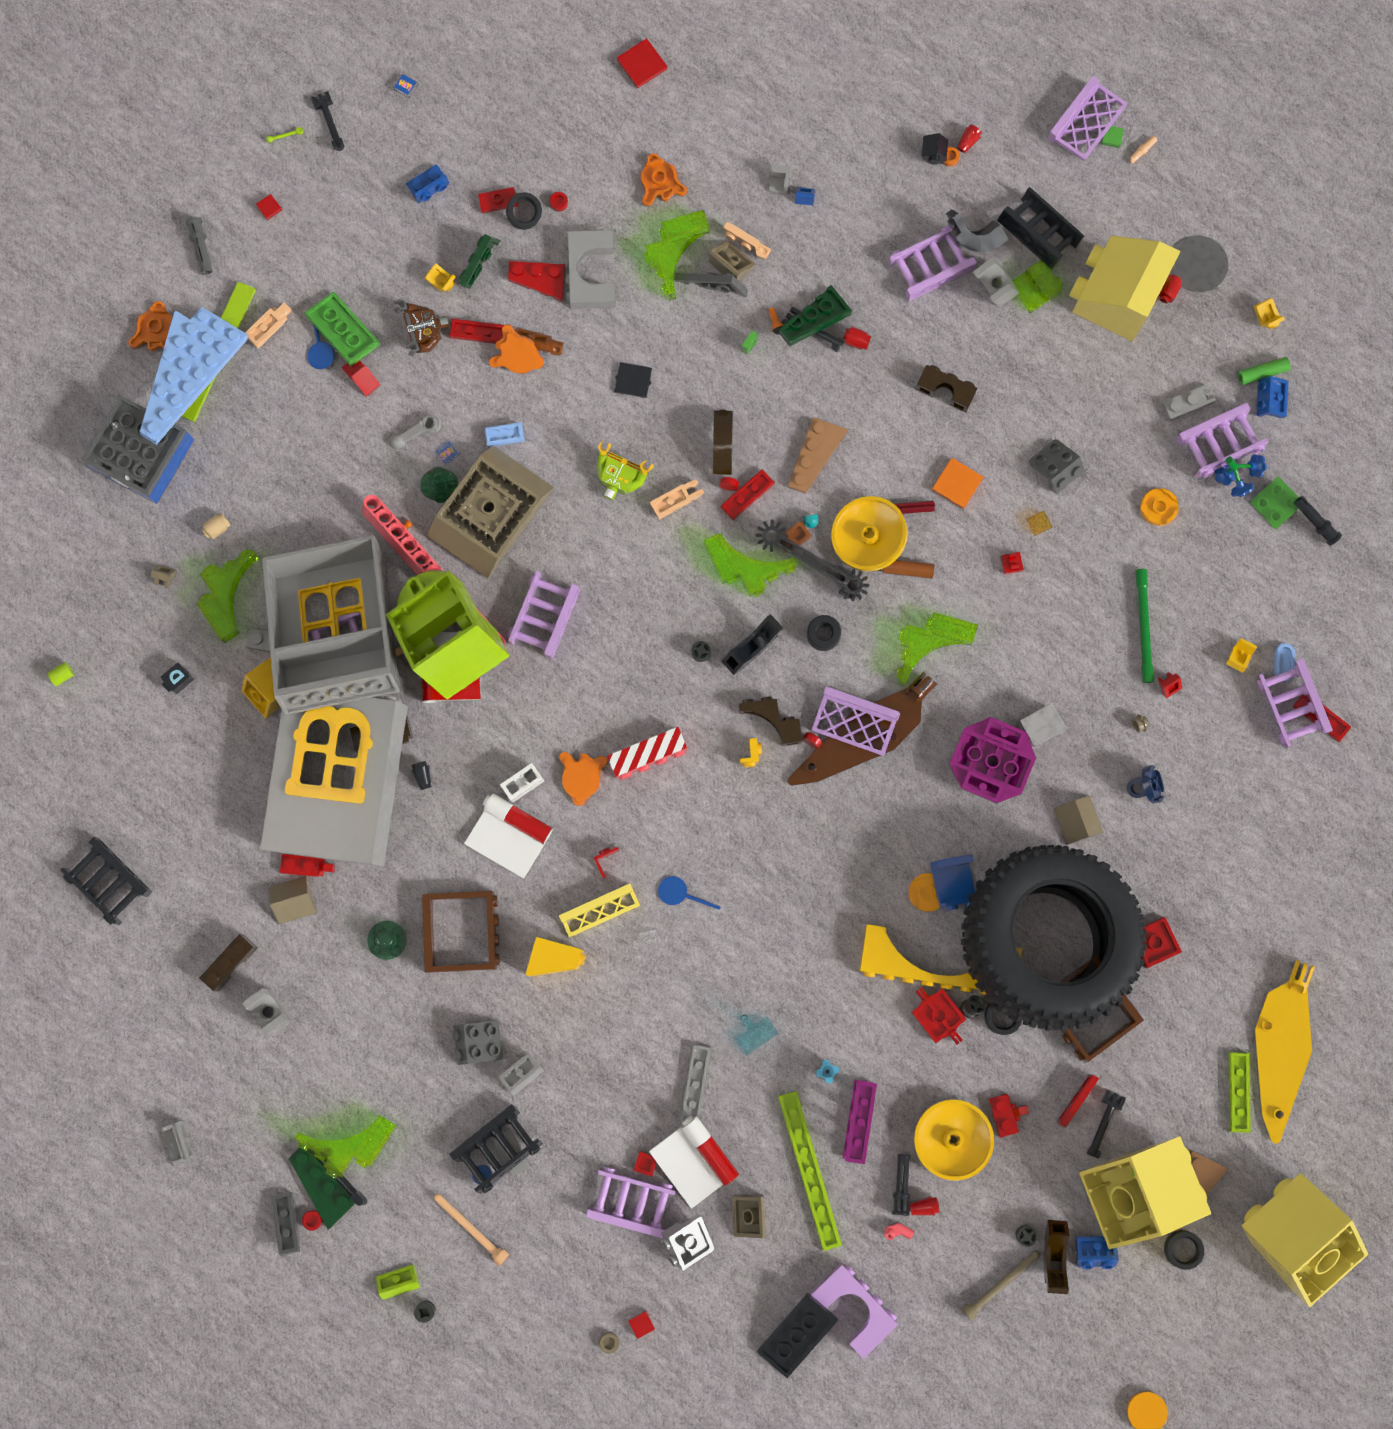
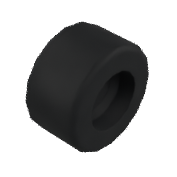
(832, 624)

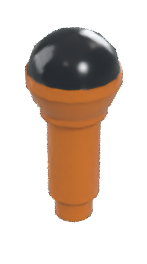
(775, 320)

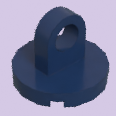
(1150, 783)

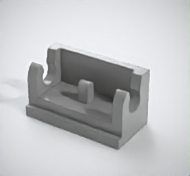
(521, 1074)
(178, 1143)

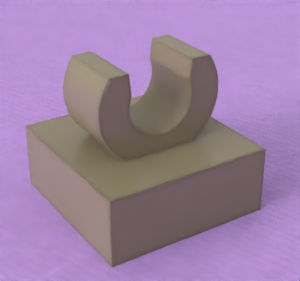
(163, 573)

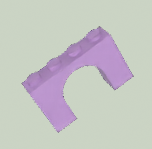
(879, 1320)

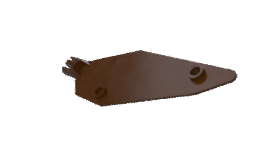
(837, 756)

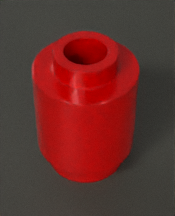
(1170, 289)
(857, 338)

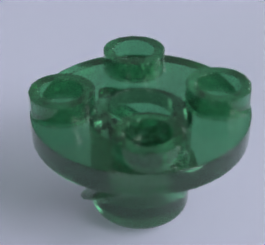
(438, 484)
(386, 940)

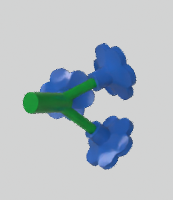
(1230, 474)

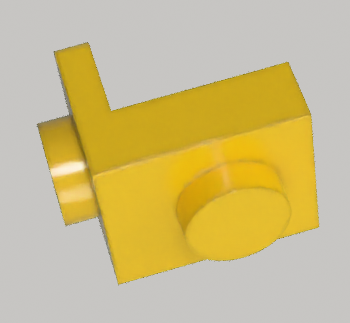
(439, 278)
(1268, 314)
(1241, 655)
(755, 750)

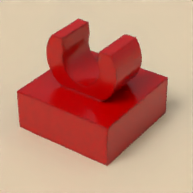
(1012, 563)
(1170, 685)

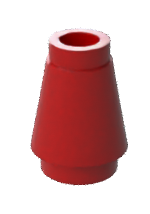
(969, 138)
(925, 1207)

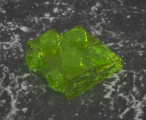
(1037, 286)

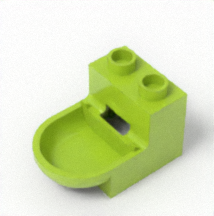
(428, 607)

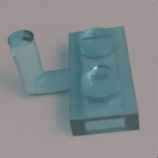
(756, 1034)

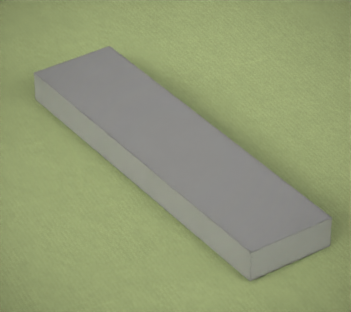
(696, 1081)

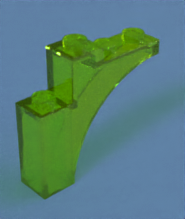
(675, 237)
(753, 573)
(222, 582)
(941, 632)
(340, 1153)

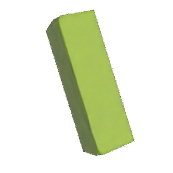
(397, 1282)

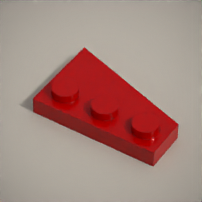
(541, 277)

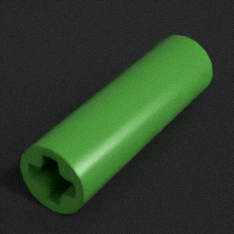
(1263, 370)

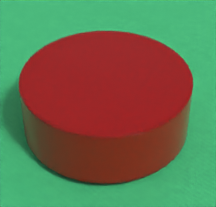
(558, 201)
(729, 484)
(812, 740)
(312, 1220)

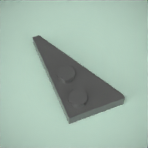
(714, 282)

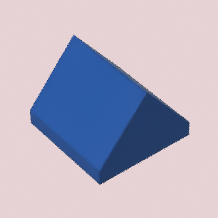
(805, 196)

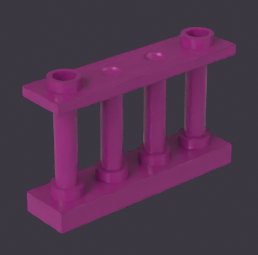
(859, 1121)

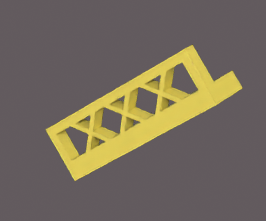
(596, 903)

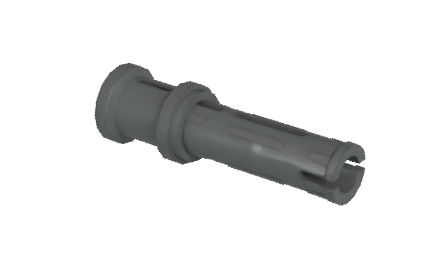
(199, 237)

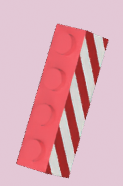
(646, 753)

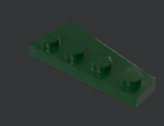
(822, 313)
(325, 1192)

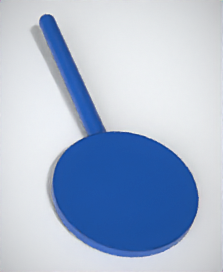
(320, 354)
(674, 890)

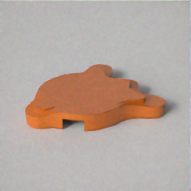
(660, 180)
(152, 328)
(517, 352)
(581, 777)

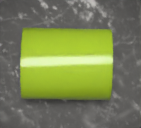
(60, 673)

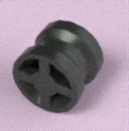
(700, 647)
(977, 1006)
(1027, 1239)
(427, 1308)

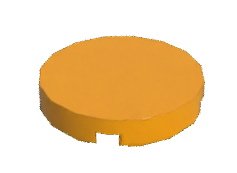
(1159, 507)
(922, 892)
(1147, 1411)

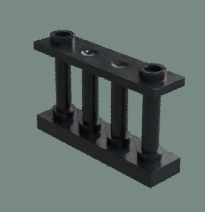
(1030, 237)
(111, 862)
(478, 1141)

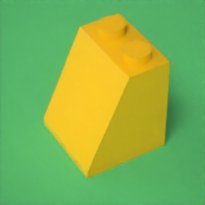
(260, 690)
(553, 958)

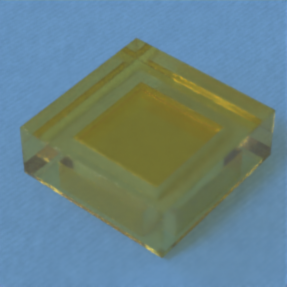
(1039, 523)

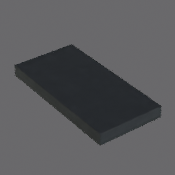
(797, 1335)

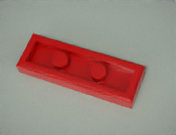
(475, 331)
(747, 494)
(1338, 725)
(1077, 1100)

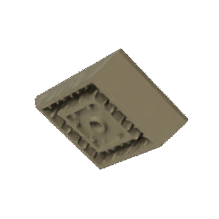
(482, 536)

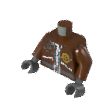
(421, 326)

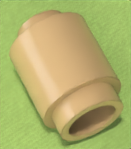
(215, 526)

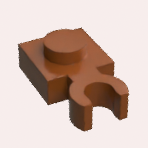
(797, 534)

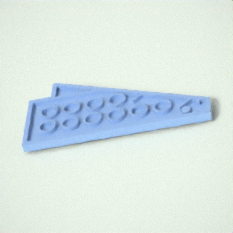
(190, 361)

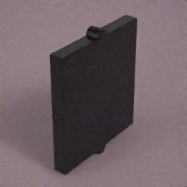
(633, 380)

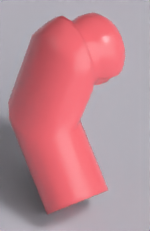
(897, 1229)

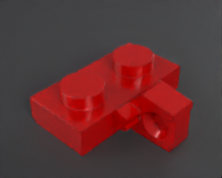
(1006, 1114)

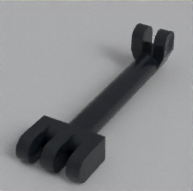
(323, 104)
(836, 342)
(1111, 1105)
(358, 1198)

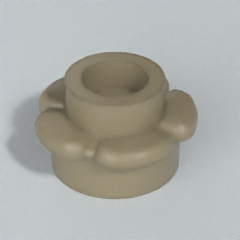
(1140, 723)

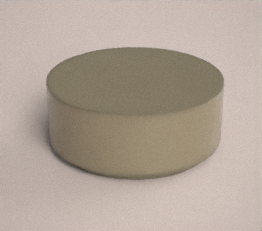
(609, 1342)

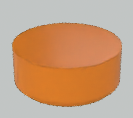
(952, 157)

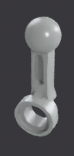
(399, 441)

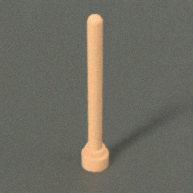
(497, 1254)

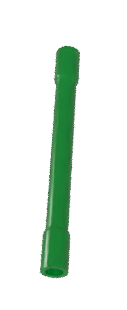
(1147, 666)

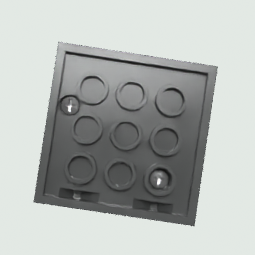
(130, 458)

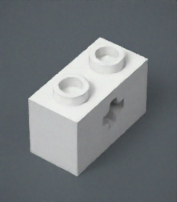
(522, 782)

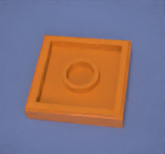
(957, 483)

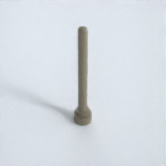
(972, 1309)

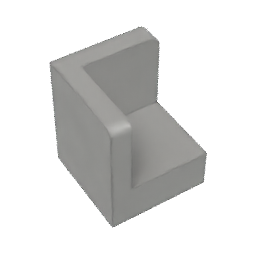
(779, 179)

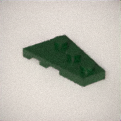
(481, 255)

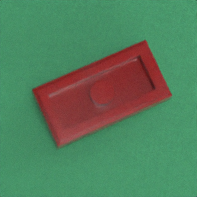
(496, 199)

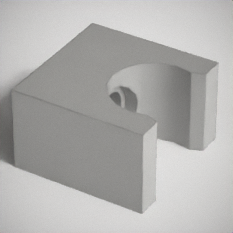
(988, 274)
(259, 1003)

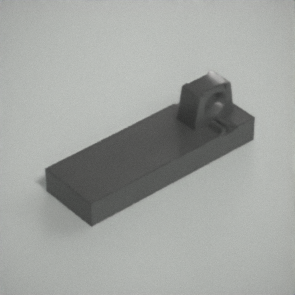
(285, 1223)

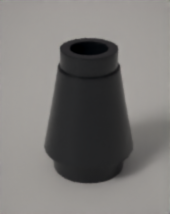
(422, 774)

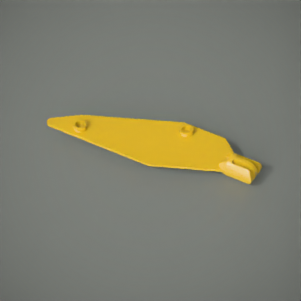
(1283, 1048)

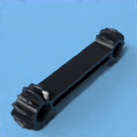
(812, 560)

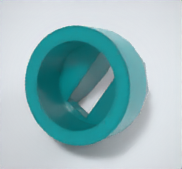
(810, 521)

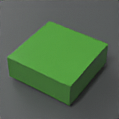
(1113, 137)
(749, 342)

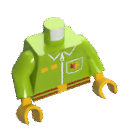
(619, 473)

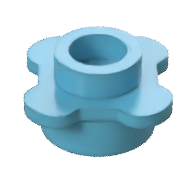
(832, 1071)

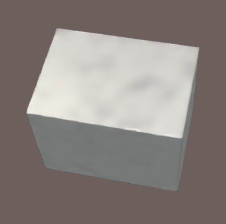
(1042, 725)

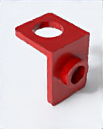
(604, 853)

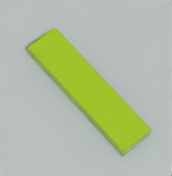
(1239, 1092)

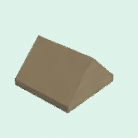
(730, 260)
(1078, 820)
(292, 900)
(749, 1216)

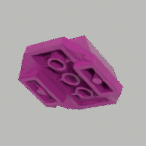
(1005, 744)

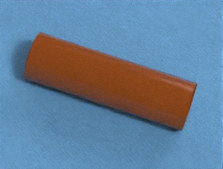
(910, 568)

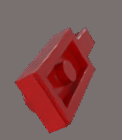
(304, 866)

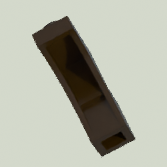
(767, 708)

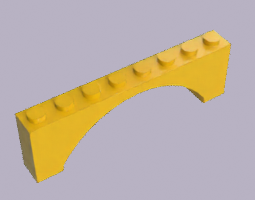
(882, 958)

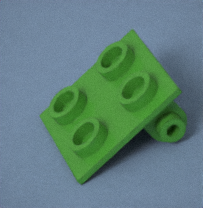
(1276, 502)

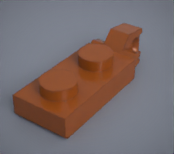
(542, 341)

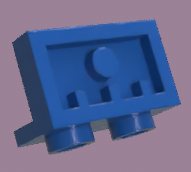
(427, 184)
(1272, 397)
(1095, 1253)

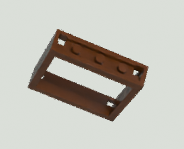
(428, 932)
(1127, 1007)

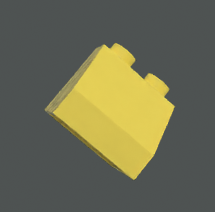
(1123, 283)
(1153, 1201)
(1304, 1238)

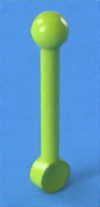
(299, 131)

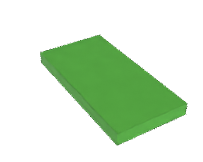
(342, 329)

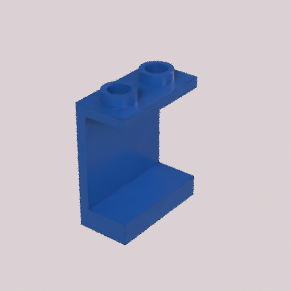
(953, 881)

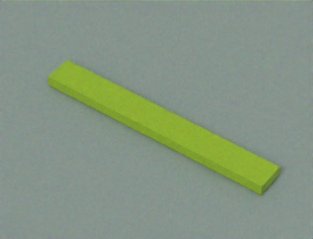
(233, 315)
(809, 1170)

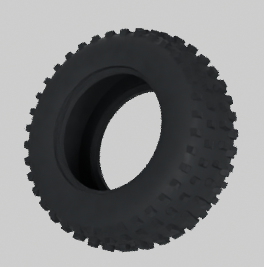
(1102, 901)

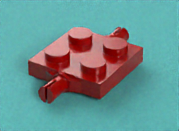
(938, 1015)

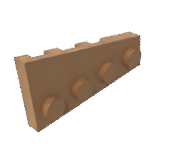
(816, 450)
(1207, 1172)

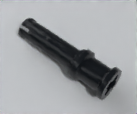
(1322, 526)
(901, 1195)

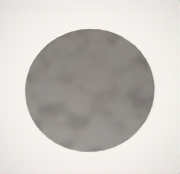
(1200, 263)

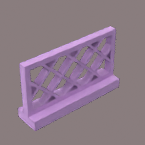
(1078, 107)
(861, 705)

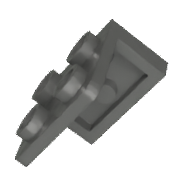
(1058, 465)
(477, 1042)

